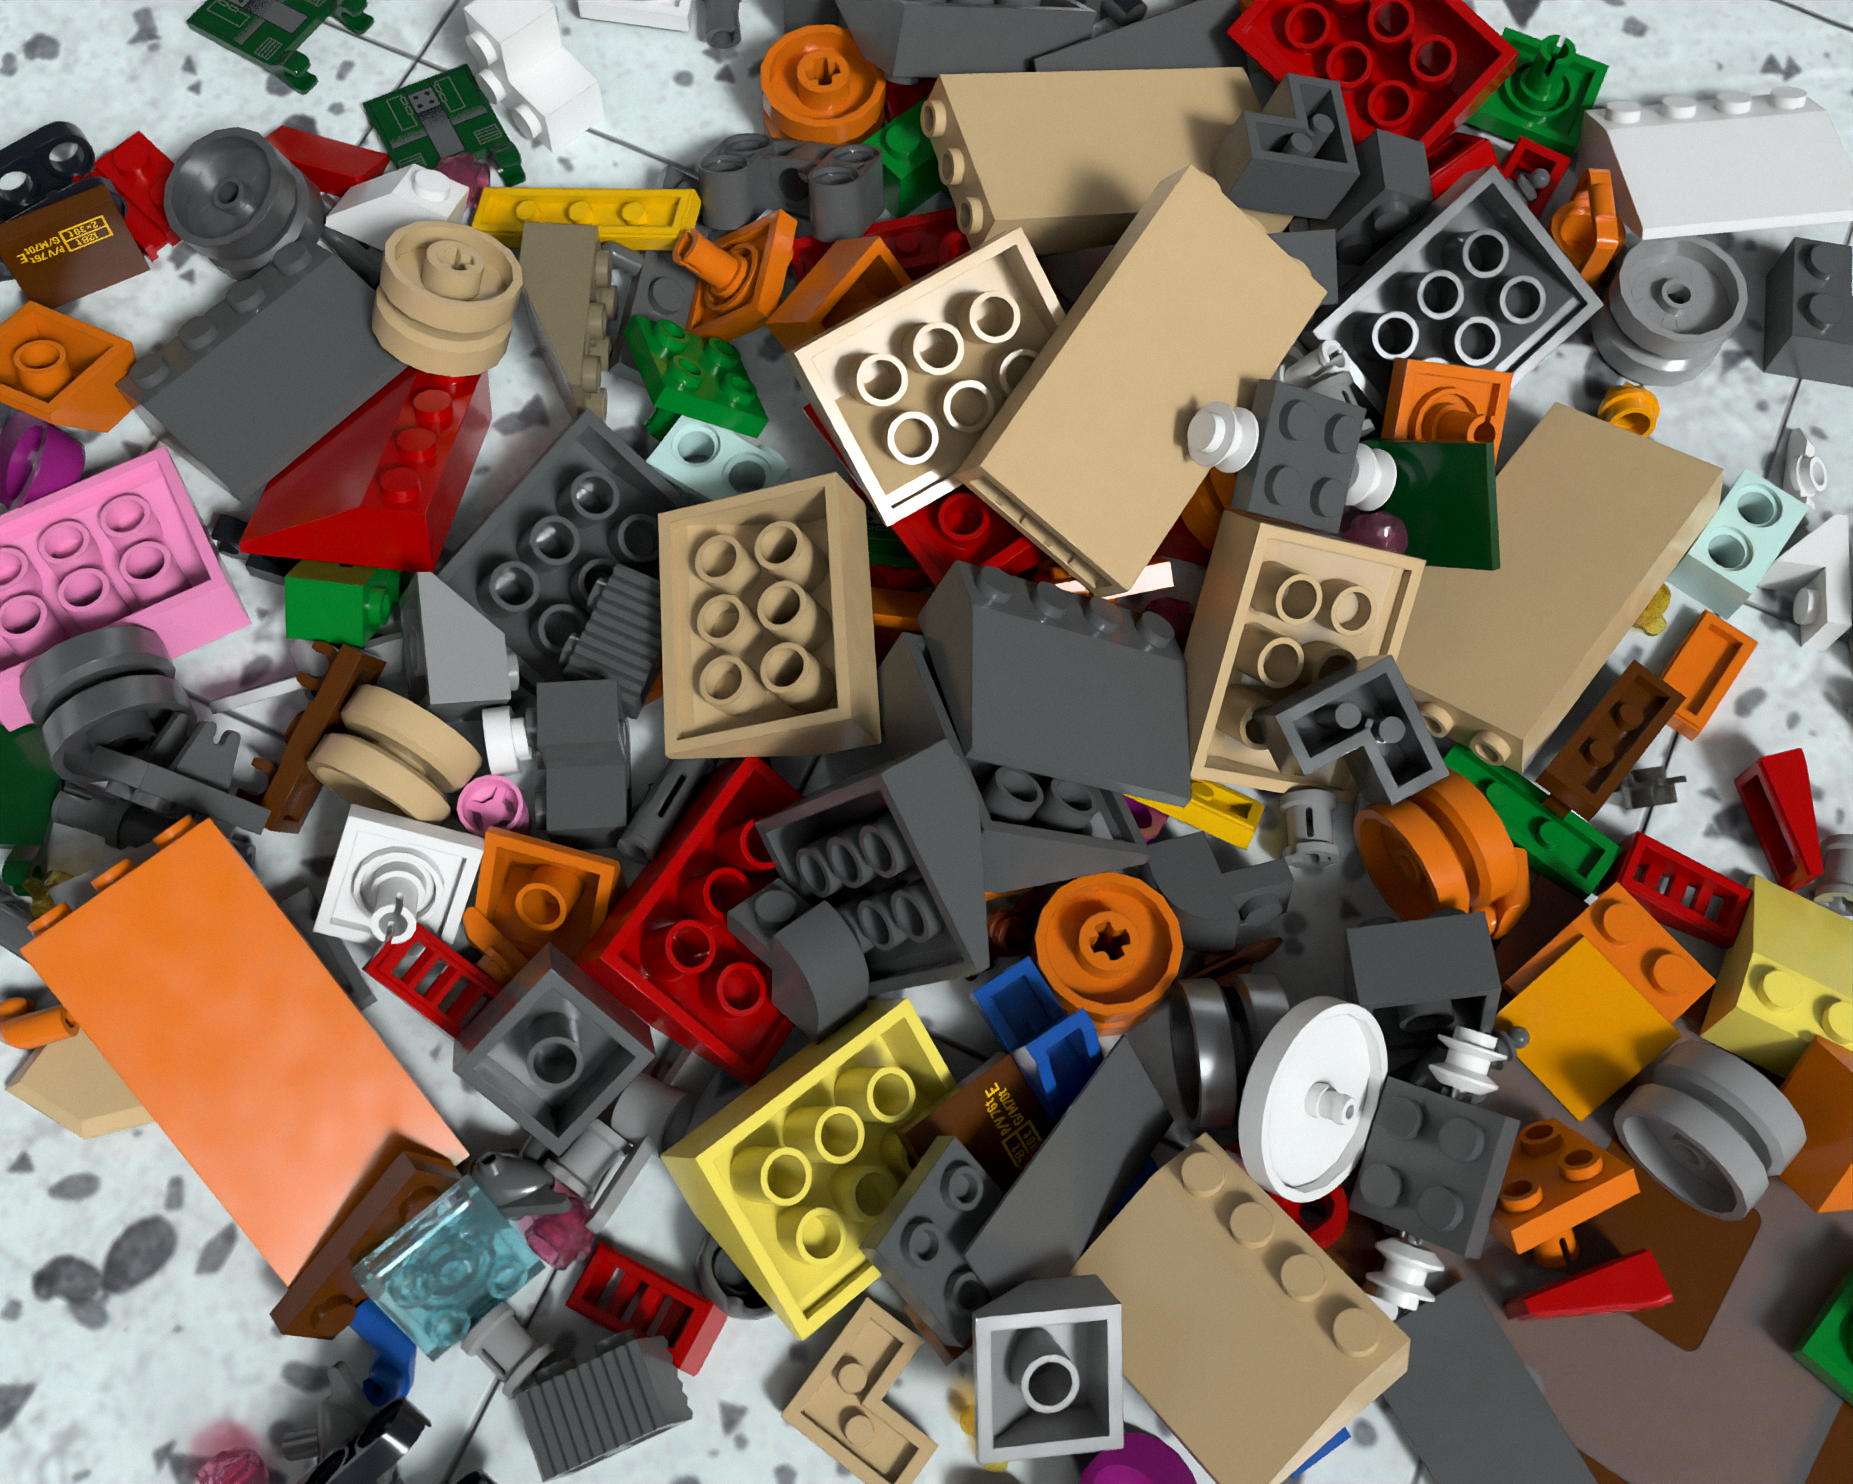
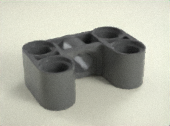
(760, 173)

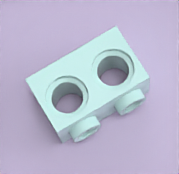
(729, 465)
(1739, 545)

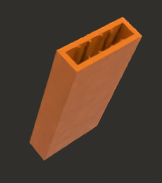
(237, 1040)

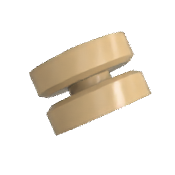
(446, 298)
(394, 757)

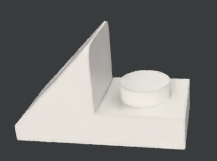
(1820, 576)

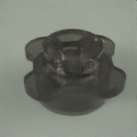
(1649, 788)

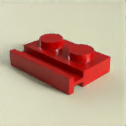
(141, 177)

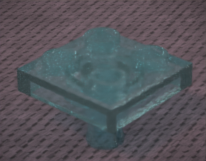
(448, 1268)

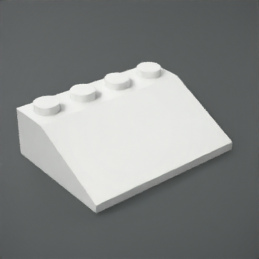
(1720, 163)

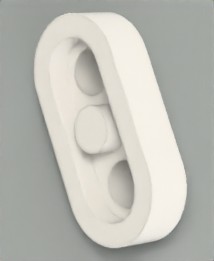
(505, 741)

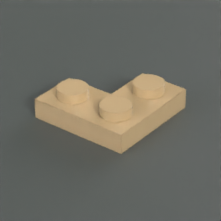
(844, 1407)

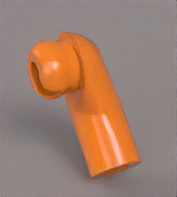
(1506, 911)
(29, 1029)

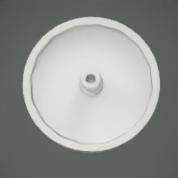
(1312, 1098)

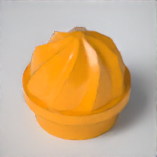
(1630, 408)

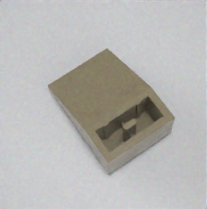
(569, 308)

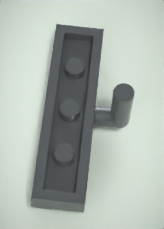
(657, 284)

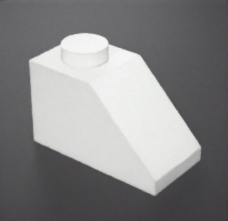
(394, 200)

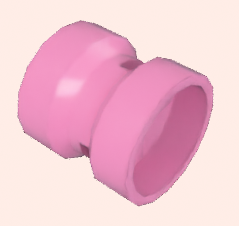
(490, 802)

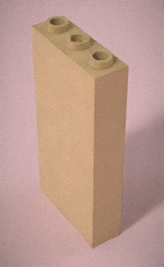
(1077, 148)
(1097, 429)
(1584, 545)

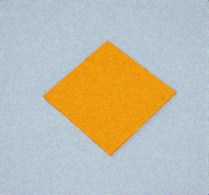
(1586, 1029)

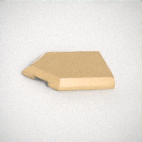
(78, 1089)

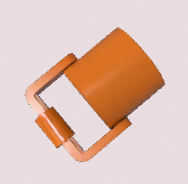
(1589, 227)

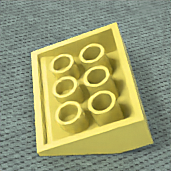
(1783, 980)
(813, 1160)

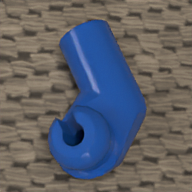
(391, 1355)

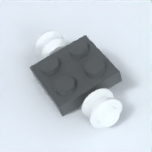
(1293, 456)
(1434, 1167)

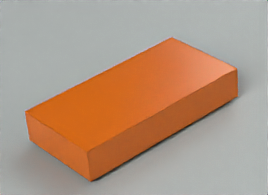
(1705, 670)

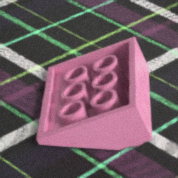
(109, 556)

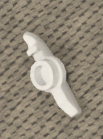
(1803, 471)

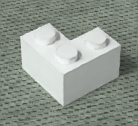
(531, 71)

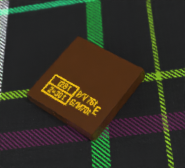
(71, 248)
(989, 1114)

